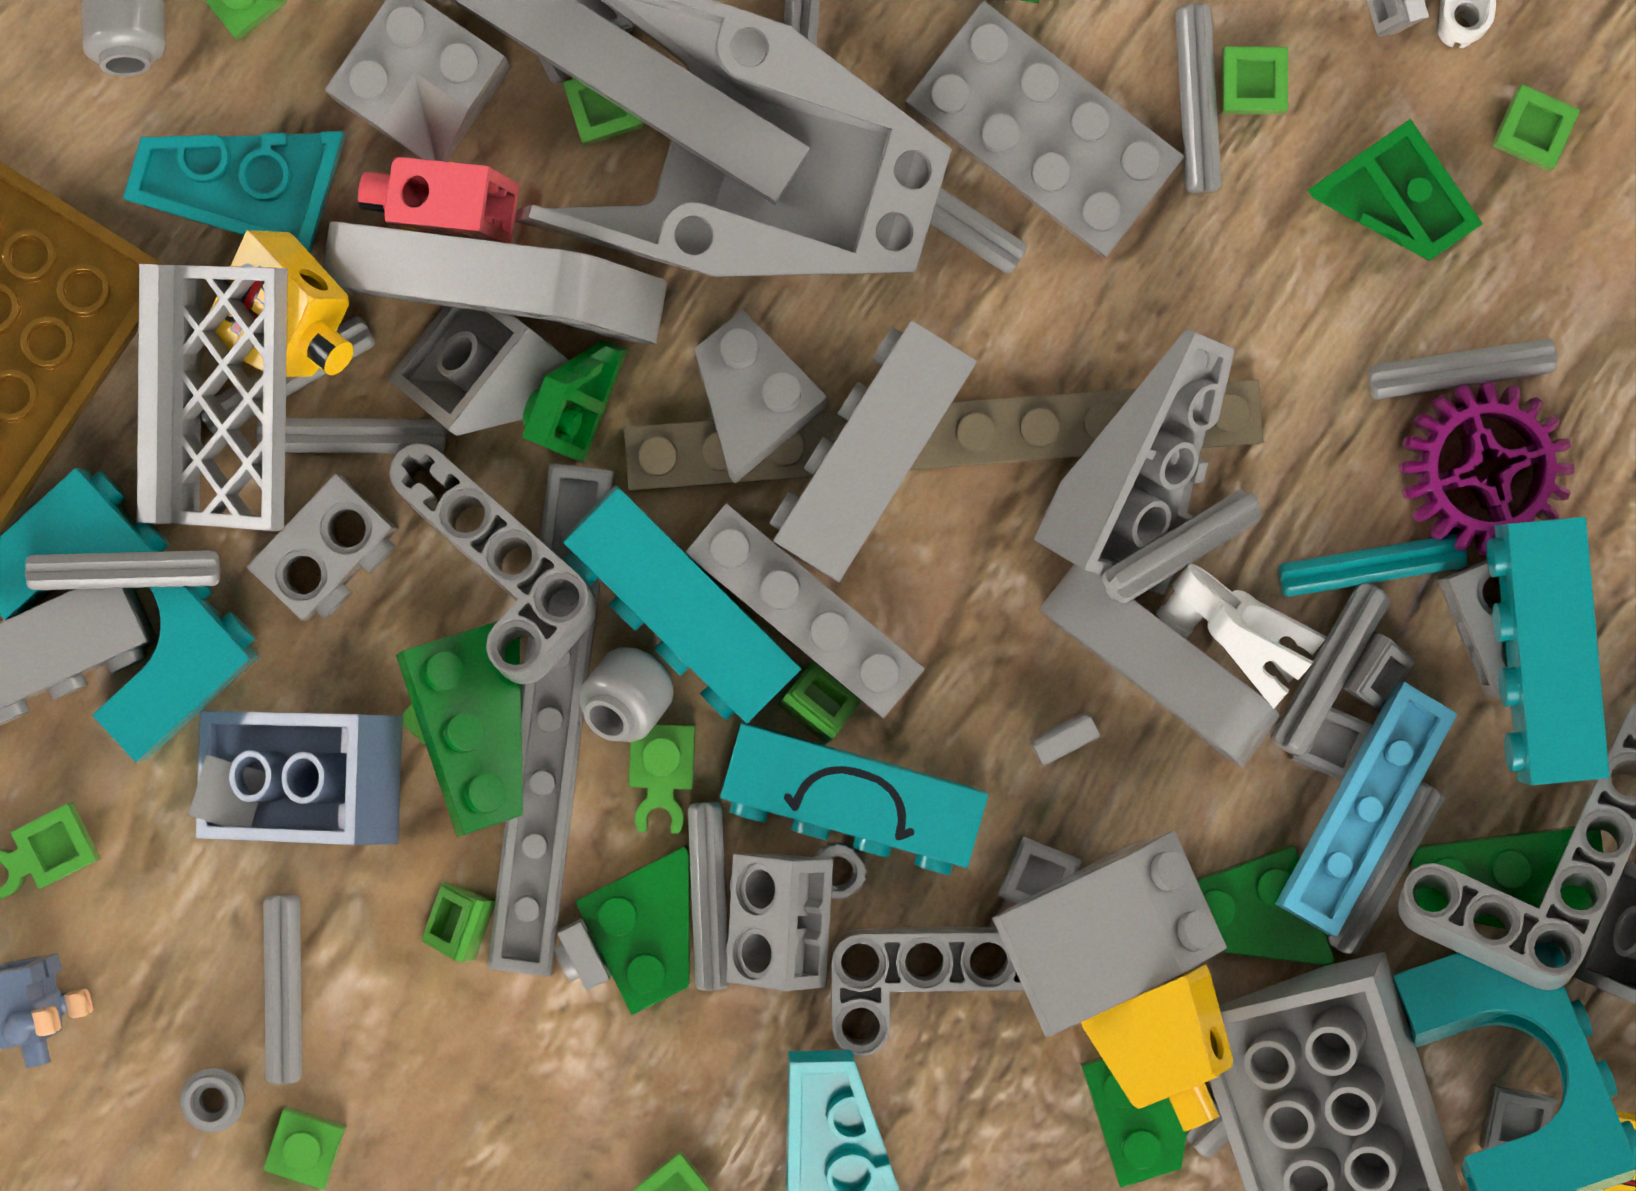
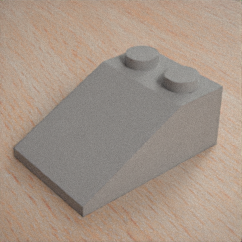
(1109, 932)

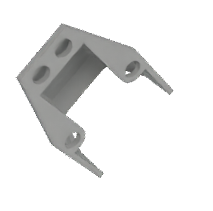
(849, 209)

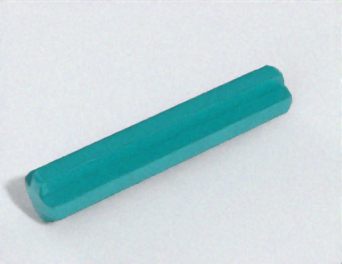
(1370, 565)

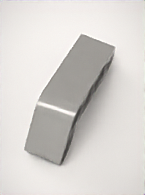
(487, 549)
(1162, 665)
(893, 975)

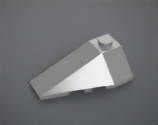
(1143, 463)

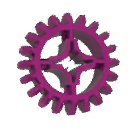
(1539, 452)

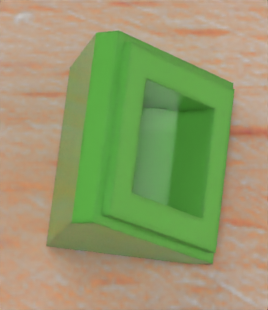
(820, 702)
(458, 922)

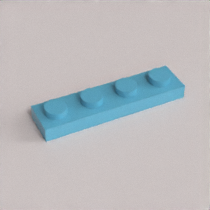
(1366, 809)

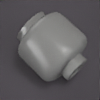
(123, 34)
(626, 695)

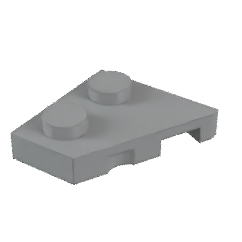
(753, 393)

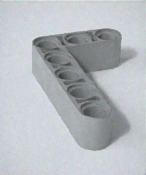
(497, 279)
(1553, 919)

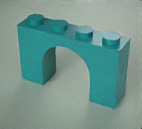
(196, 646)
(1585, 1140)

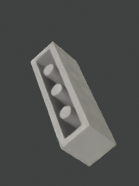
(873, 451)
(804, 610)
(68, 638)

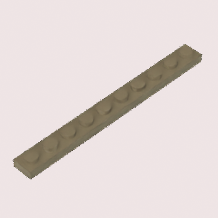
(966, 436)

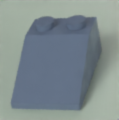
(324, 775)

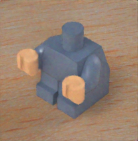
(34, 1006)

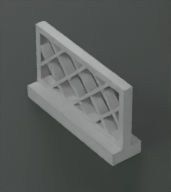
(175, 394)

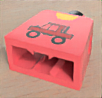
(443, 198)

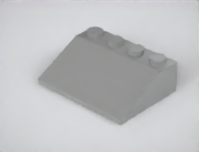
(1330, 1087)

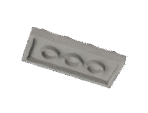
(1043, 129)

